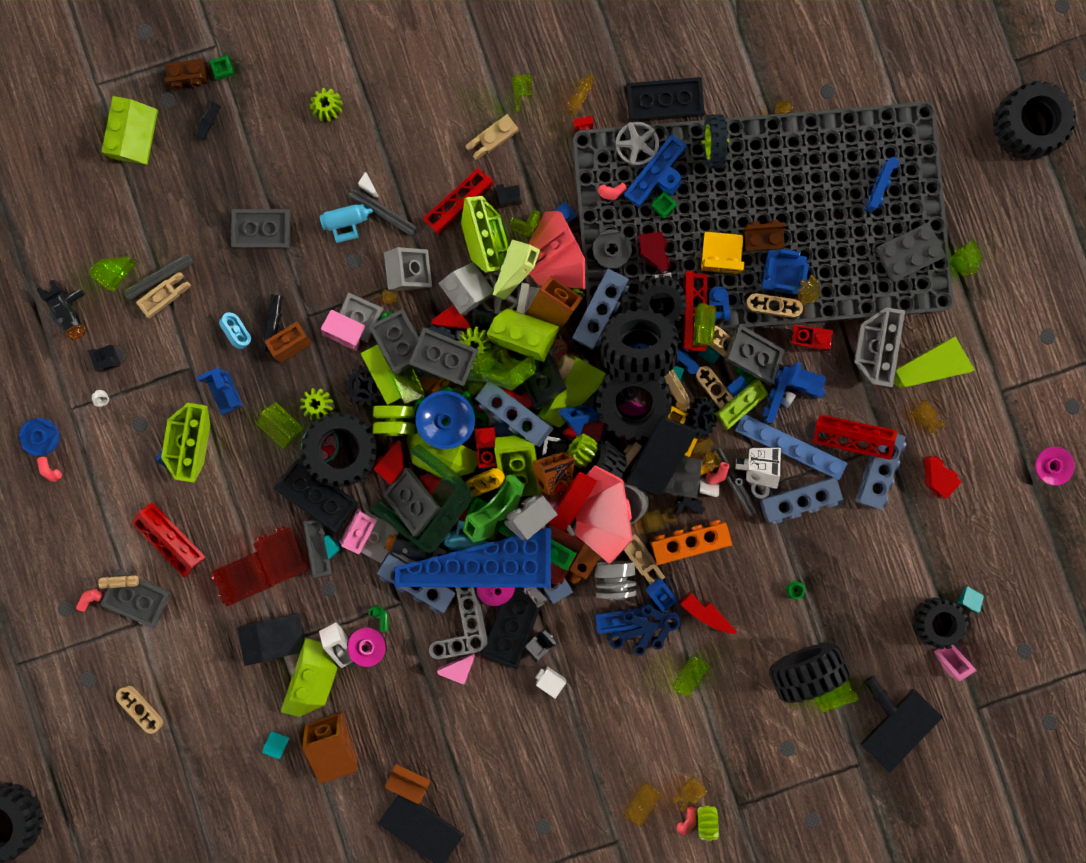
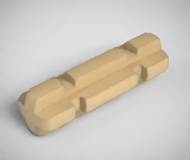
(116, 582)

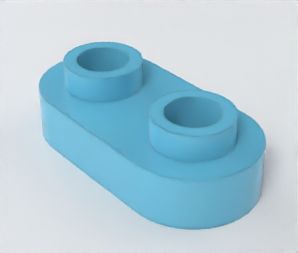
(235, 330)

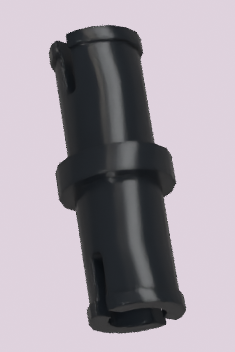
(207, 120)
(880, 695)

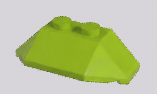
(484, 234)
(186, 441)
(459, 459)
(310, 680)

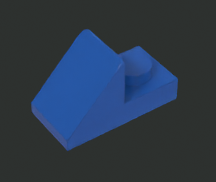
(577, 416)
(661, 594)

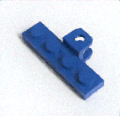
(658, 173)

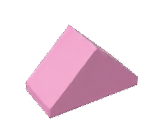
(954, 663)
(457, 669)

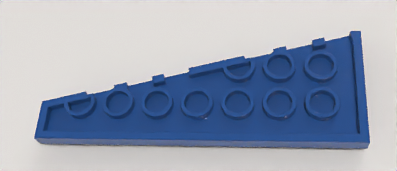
(494, 564)

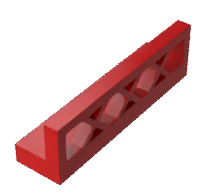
(456, 211)
(687, 326)
(855, 433)
(168, 537)

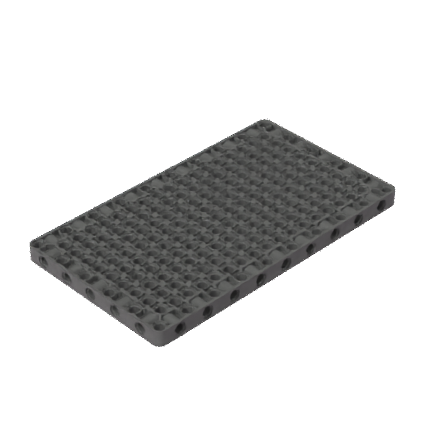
(788, 127)

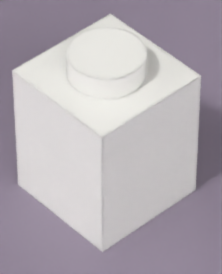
(550, 681)

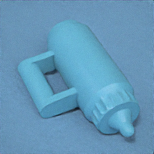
(343, 218)
(460, 541)

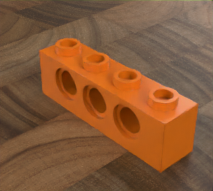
(720, 539)

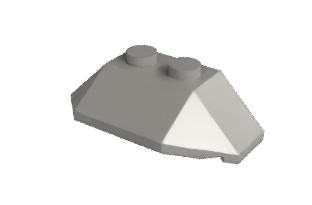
(879, 346)

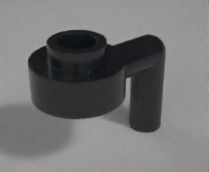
(756, 488)

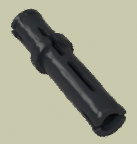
(274, 315)

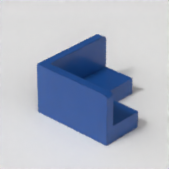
(805, 381)
(222, 389)

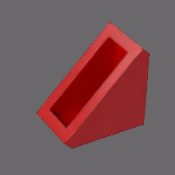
(451, 319)

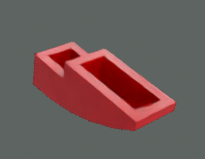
(572, 500)
(706, 613)

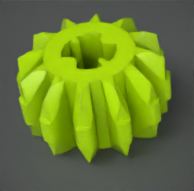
(324, 98)
(483, 344)
(320, 397)
(583, 450)
(708, 823)

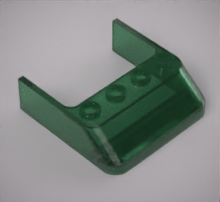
(450, 494)

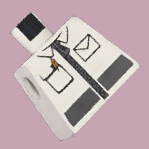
(761, 466)

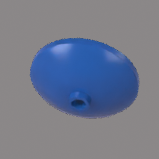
(447, 406)

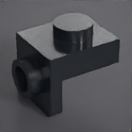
(481, 319)
(693, 504)
(540, 644)

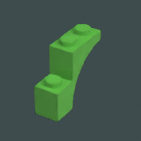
(482, 523)

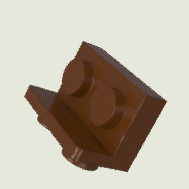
(185, 74)
(764, 236)

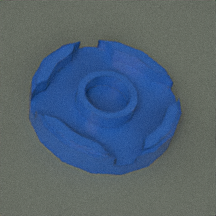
(39, 437)

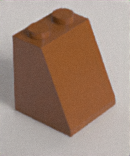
(554, 303)
(329, 748)

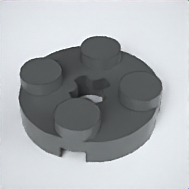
(619, 241)

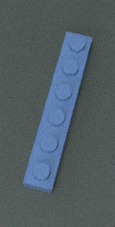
(791, 446)

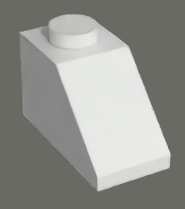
(335, 644)

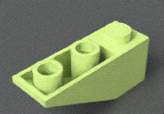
(517, 265)

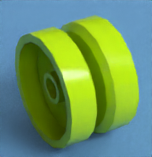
(394, 420)

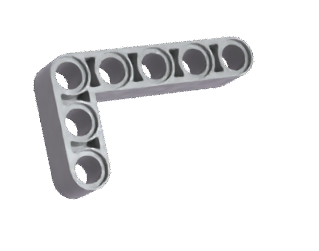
(469, 632)

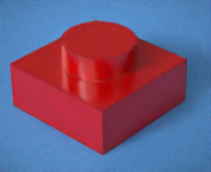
(583, 123)

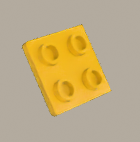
(722, 253)

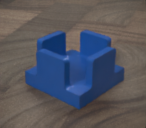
(784, 271)

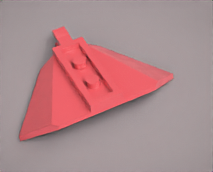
(558, 252)
(605, 516)

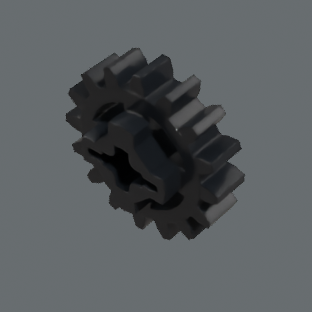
(355, 392)
(702, 416)

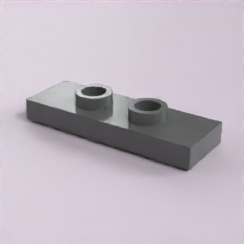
(316, 548)

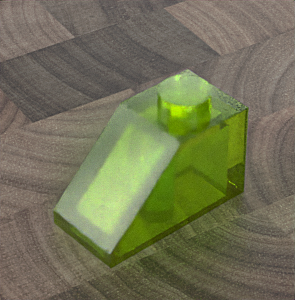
(967, 258)
(112, 271)

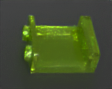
(502, 370)

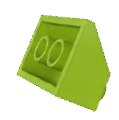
(129, 131)
(522, 334)
(516, 457)

